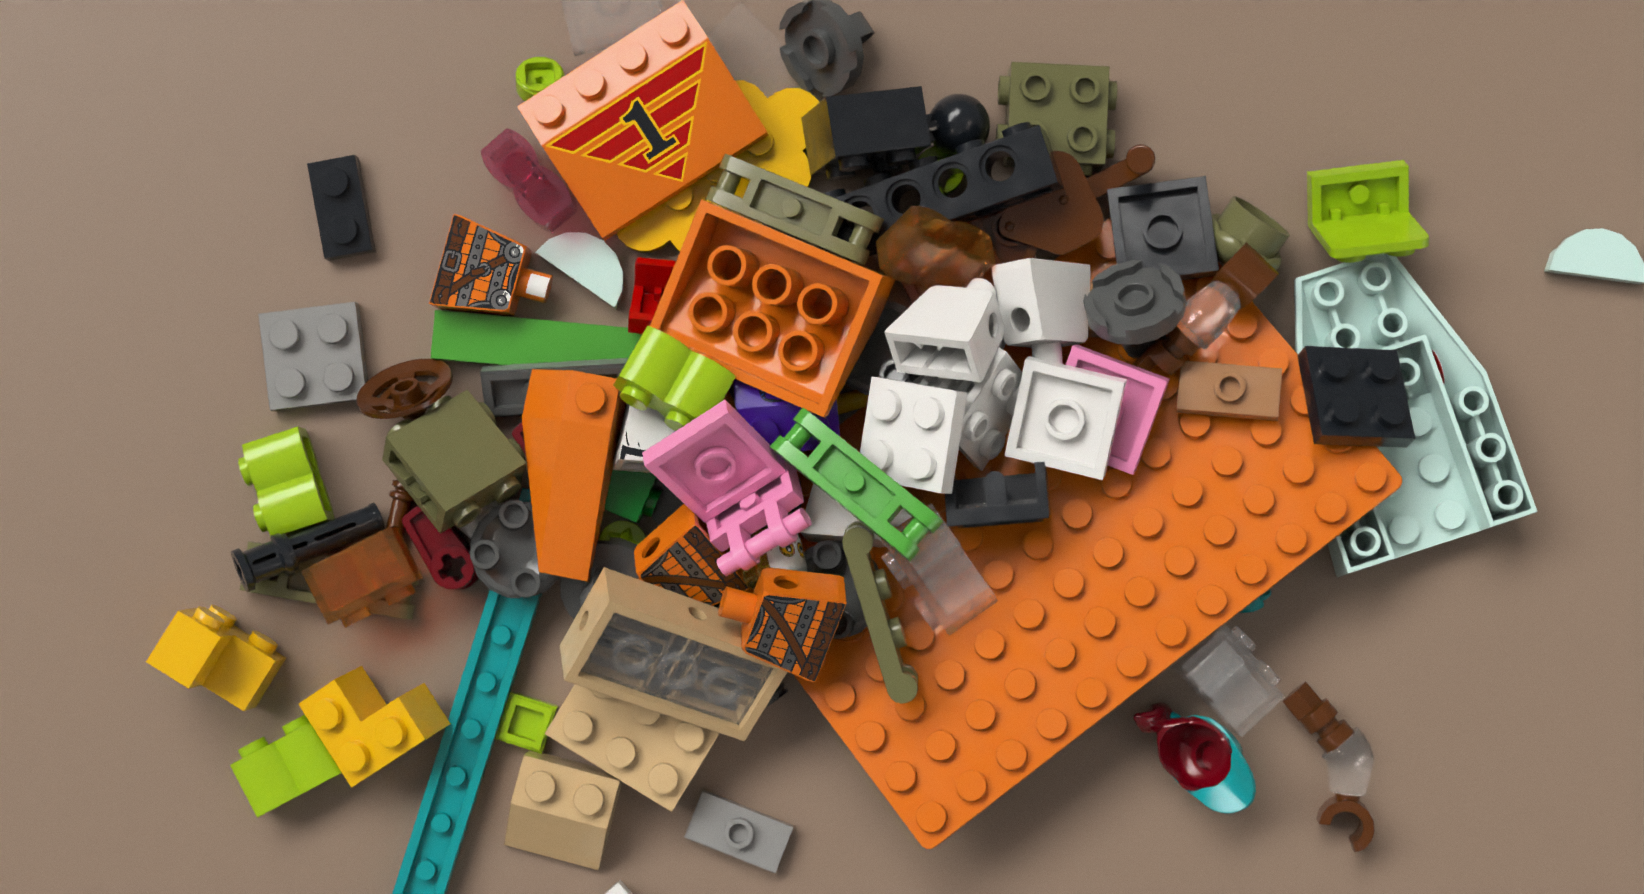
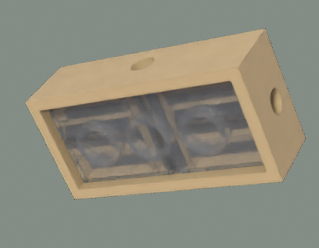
(666, 656)

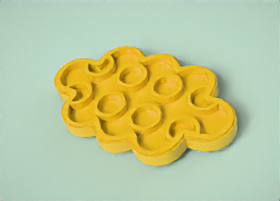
(779, 153)

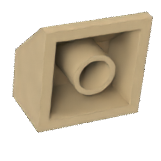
(562, 809)

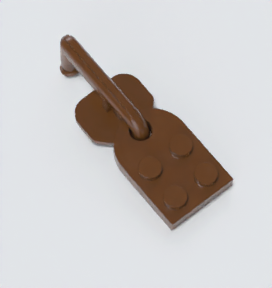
(1059, 219)

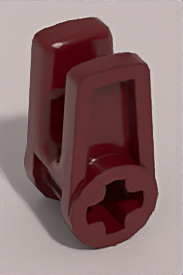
(439, 548)

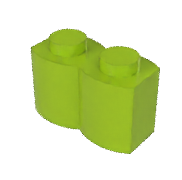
(671, 379)
(286, 482)
(283, 768)

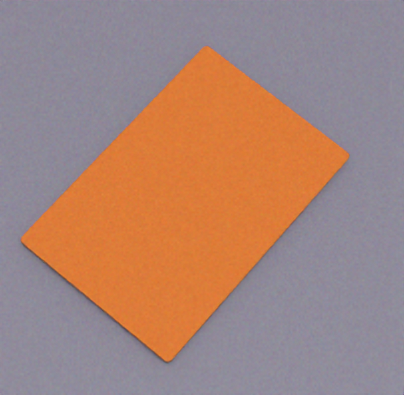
(1099, 590)

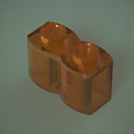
(934, 250)
(362, 576)

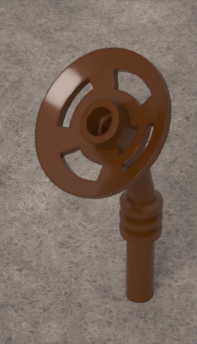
(407, 400)

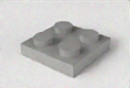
(313, 355)

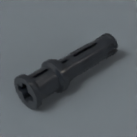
(282, 552)

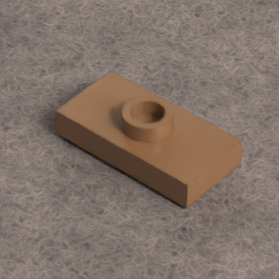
(1229, 390)

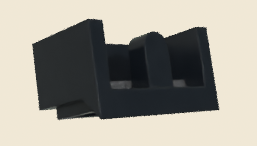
(999, 499)

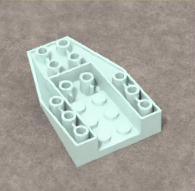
(1462, 463)

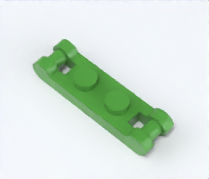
(856, 484)

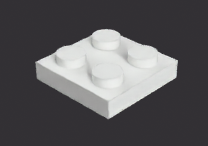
(1065, 417)
(914, 432)

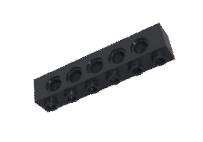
(1033, 177)

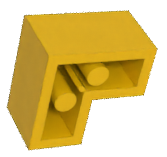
(212, 652)
(364, 730)

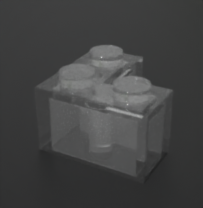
(943, 577)
(1231, 678)

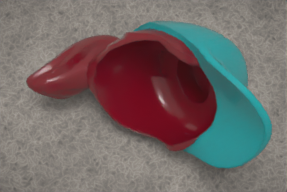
(1201, 757)

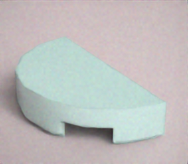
(1598, 256)
(587, 262)

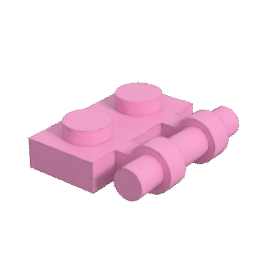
(761, 508)

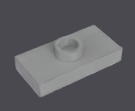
(739, 831)

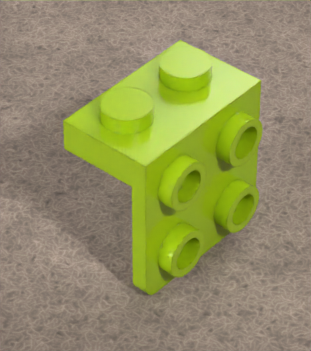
(1363, 211)

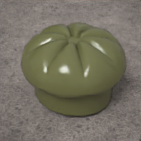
(1246, 223)

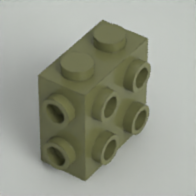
(1067, 104)
(454, 460)

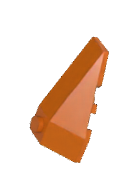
(570, 449)

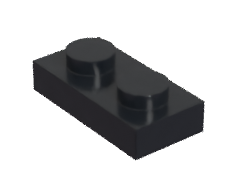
(341, 207)

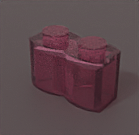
(535, 188)

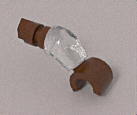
(1211, 310)
(1347, 757)

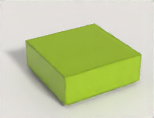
(526, 722)

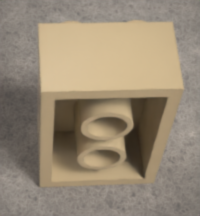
(632, 743)

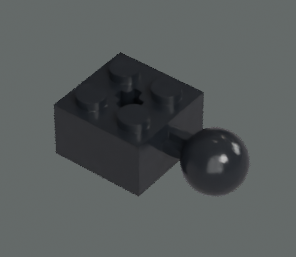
(886, 130)

